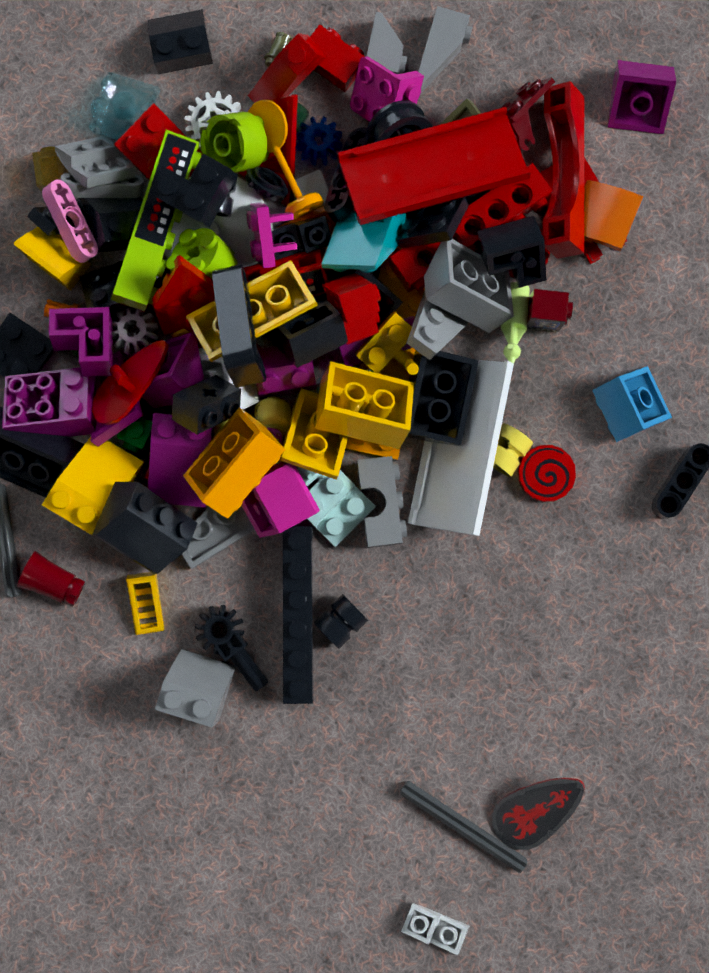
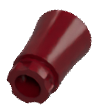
(50, 580)

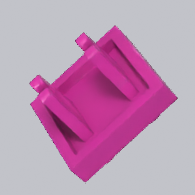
(262, 246)

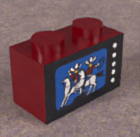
(548, 310)

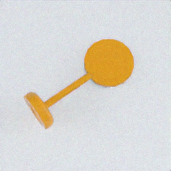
(276, 132)

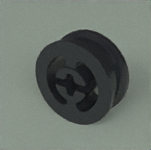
(397, 115)

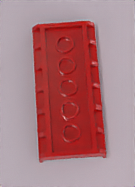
(432, 166)

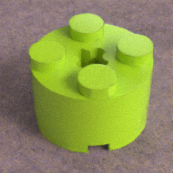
(235, 140)
(203, 250)

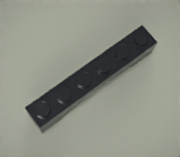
(298, 615)

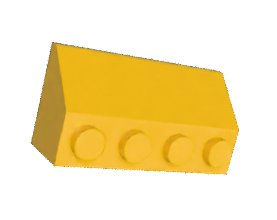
(273, 299)

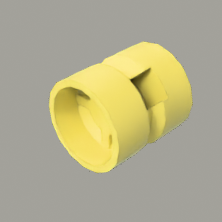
(510, 447)

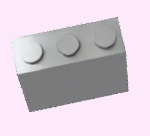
(464, 288)

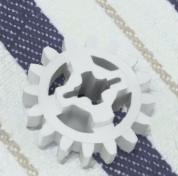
(210, 105)

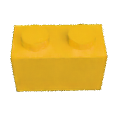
(52, 256)

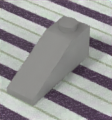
(444, 42)

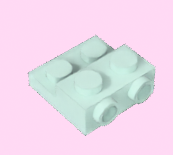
(340, 507)

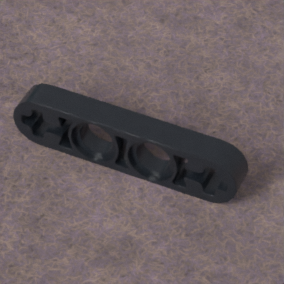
(338, 202)

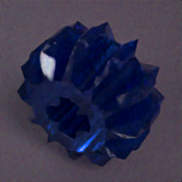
(309, 145)

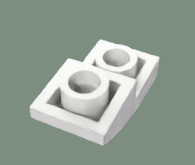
(435, 928)

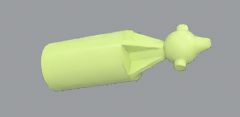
(517, 325)

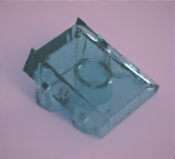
(120, 104)

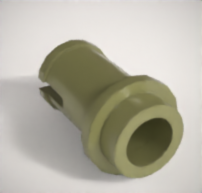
(279, 43)

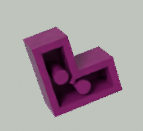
(85, 331)

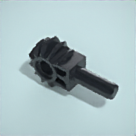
(232, 645)

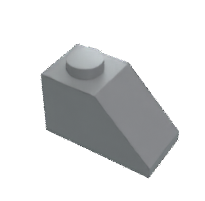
(386, 46)

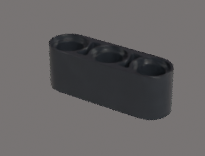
(670, 488)

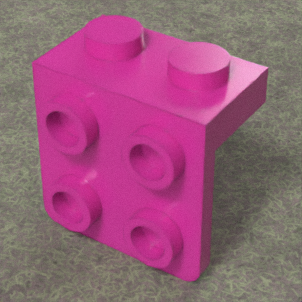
(378, 87)

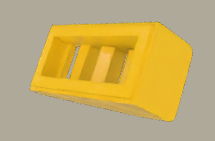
(133, 593)

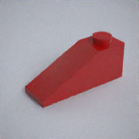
(288, 69)

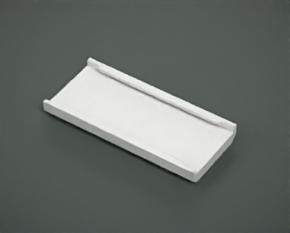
(454, 478)

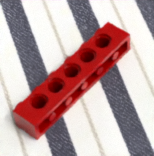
(534, 190)

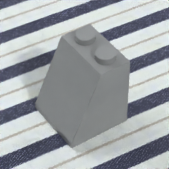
(196, 688)

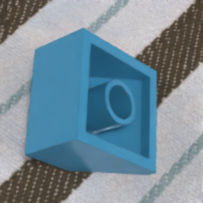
(631, 403)

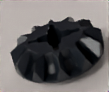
(266, 183)

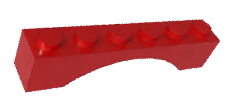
(565, 215)

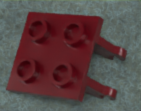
(518, 110)

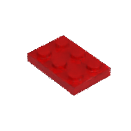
(144, 138)

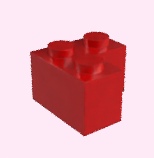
(358, 304)

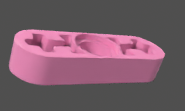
(55, 206)

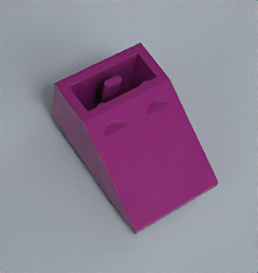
(50, 403)

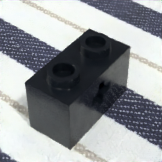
(205, 404)

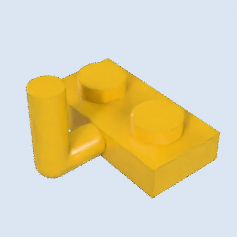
(387, 345)

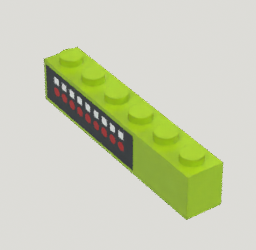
(154, 226)

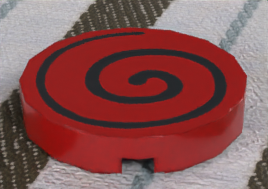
(547, 473)

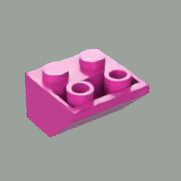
(279, 501)

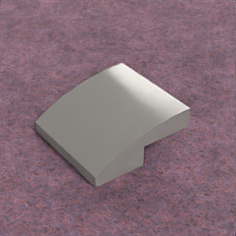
(95, 162)

